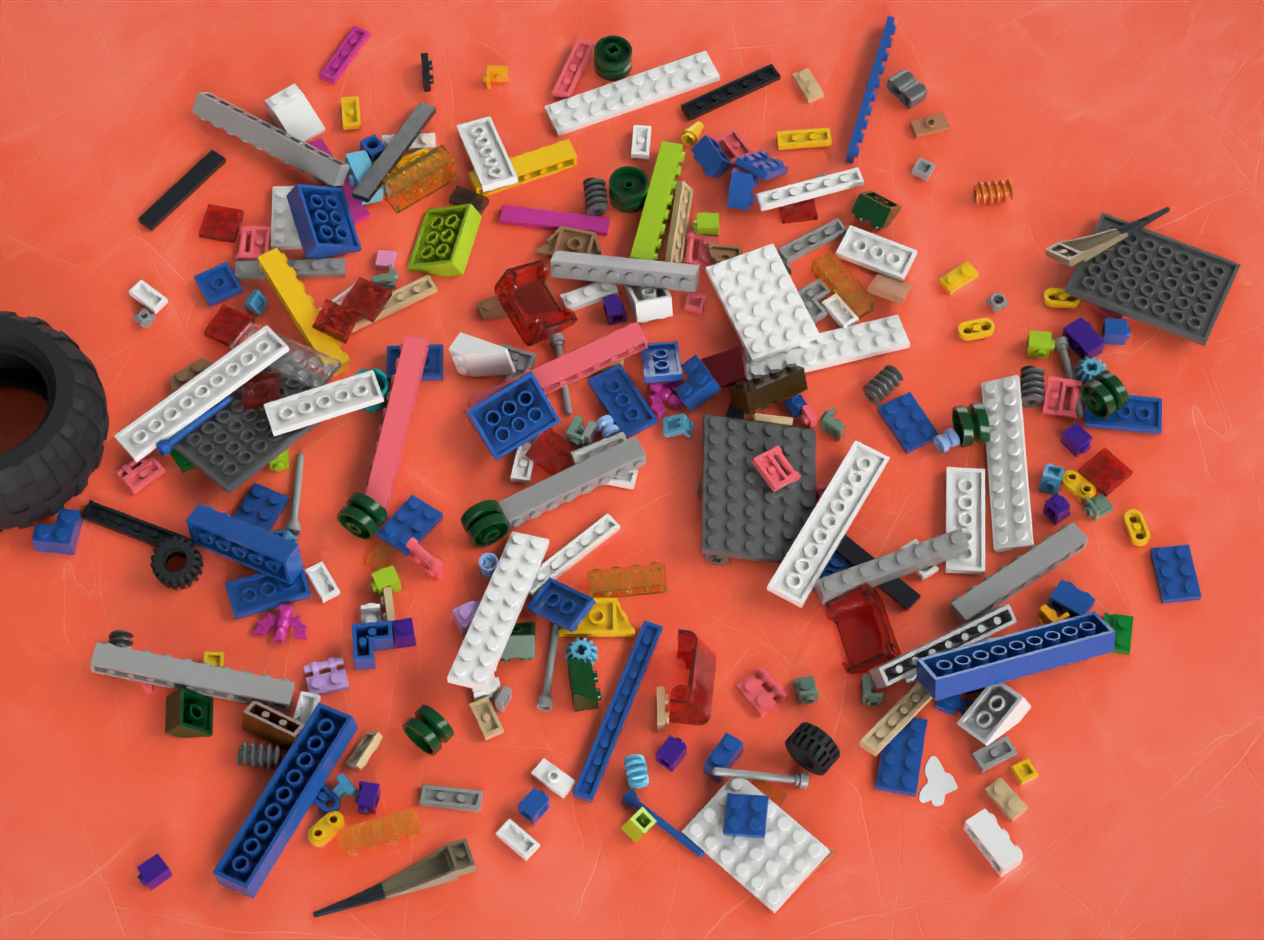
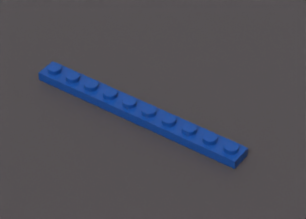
(870, 94)
(617, 712)

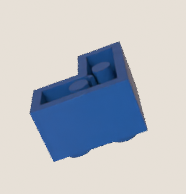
(741, 188)
(699, 386)
(62, 536)
(368, 639)

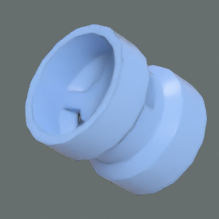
(607, 426)
(946, 440)
(490, 561)

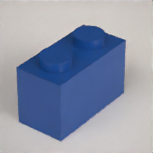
(711, 157)
(1070, 599)
(723, 755)

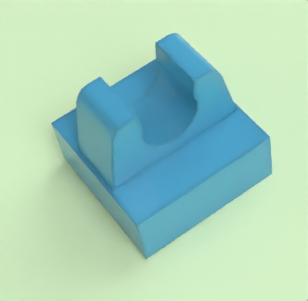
(256, 302)
(345, 787)

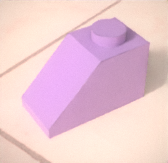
(464, 615)

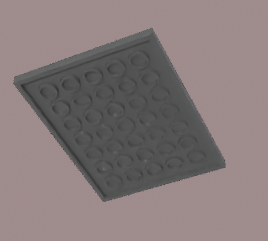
(1156, 282)
(239, 441)
(737, 505)

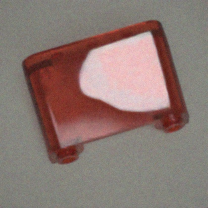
(530, 303)
(863, 629)
(693, 701)

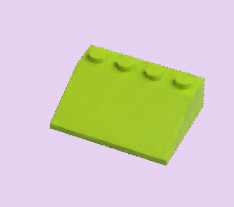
(445, 240)

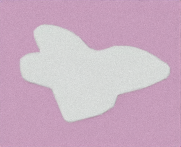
(938, 783)

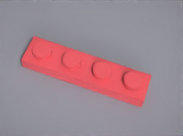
(573, 69)

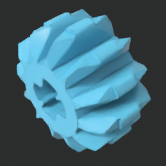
(1088, 368)
(587, 648)
(636, 771)

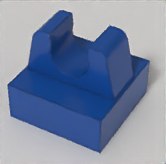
(794, 405)

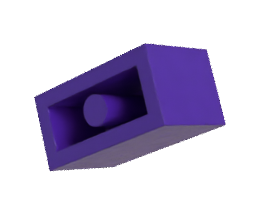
(1083, 339)

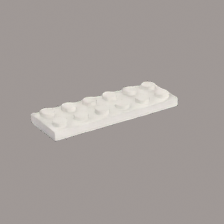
(487, 154)
(323, 402)
(966, 511)

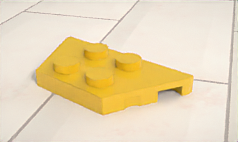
(602, 620)

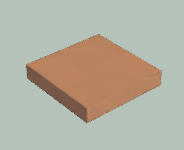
(889, 288)

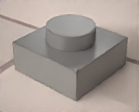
(923, 169)
(589, 432)
(502, 698)

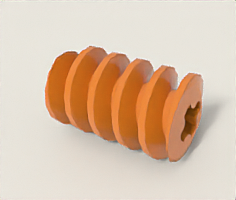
(992, 191)

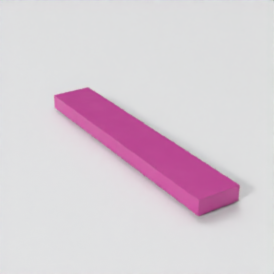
(357, 210)
(553, 219)

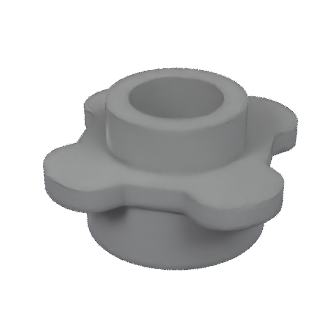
(997, 297)
(146, 322)

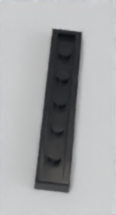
(730, 92)
(182, 190)
(128, 525)
(896, 588)

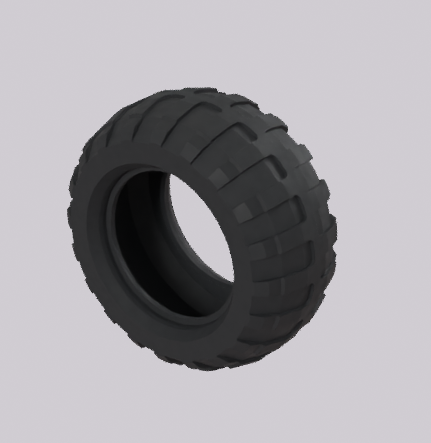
(70, 438)

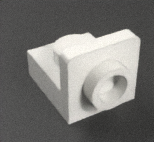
(371, 613)

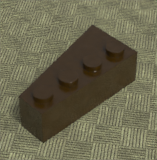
(768, 388)

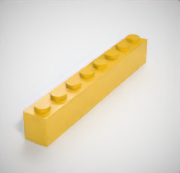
(299, 305)

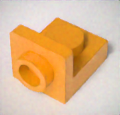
(495, 74)
(1048, 615)

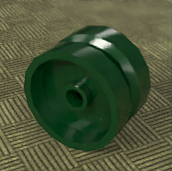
(613, 58)
(628, 189)
(1104, 394)
(971, 424)
(362, 516)
(485, 523)
(428, 730)

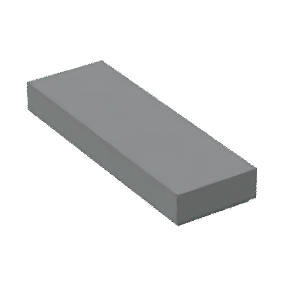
(451, 798)

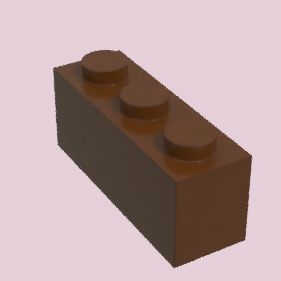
(271, 725)

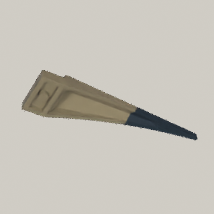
(1084, 248)
(435, 869)

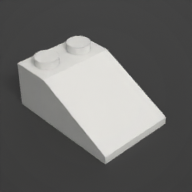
(294, 114)
(649, 303)
(480, 357)
(994, 713)

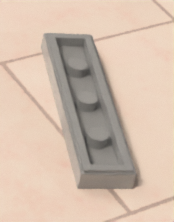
(812, 241)

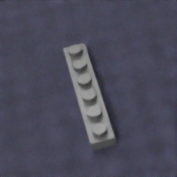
(303, 267)

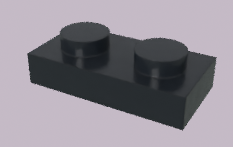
(428, 78)

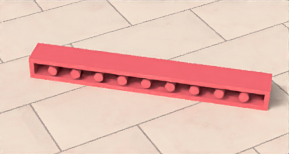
(582, 360)
(396, 420)

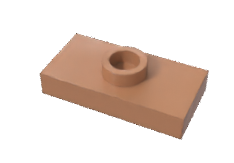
(929, 125)

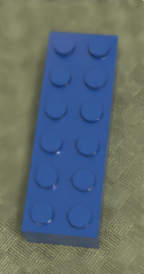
(245, 543)

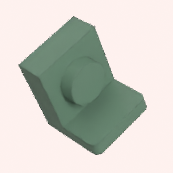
(387, 280)
(832, 426)
(574, 431)
(1097, 507)
(806, 690)
(868, 696)

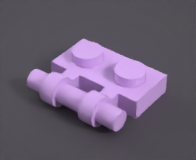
(328, 682)

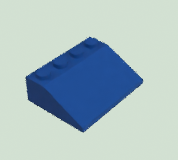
(323, 221)
(512, 415)

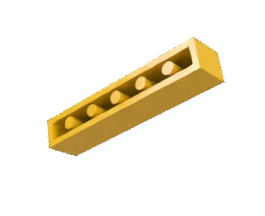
(534, 165)

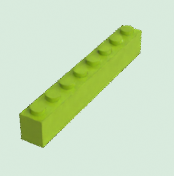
(658, 201)

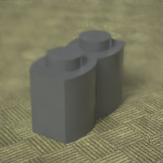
(907, 88)

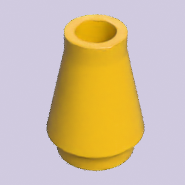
(692, 133)

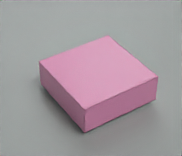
(385, 258)

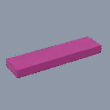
(344, 55)

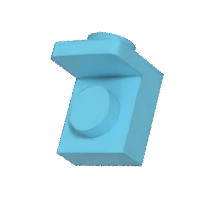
(677, 425)

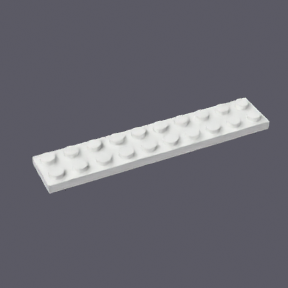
(631, 93)
(838, 347)
(201, 393)
(1007, 465)
(828, 524)
(498, 611)

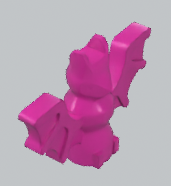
(665, 393)
(283, 621)

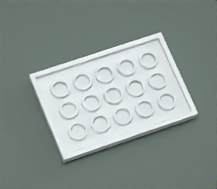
(762, 303)
(764, 866)

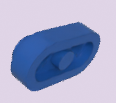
(325, 796)

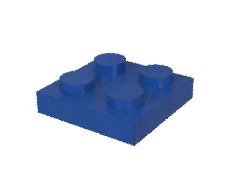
(218, 284)
(746, 815)

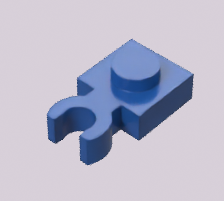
(953, 704)

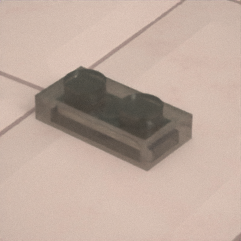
(464, 196)

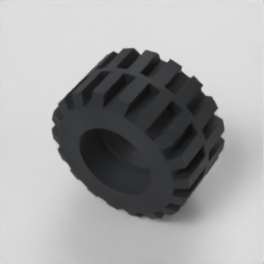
(166, 552)
(812, 748)

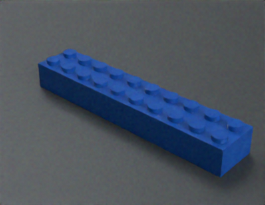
(1015, 655)
(285, 800)

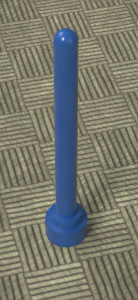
(165, 446)
(631, 799)

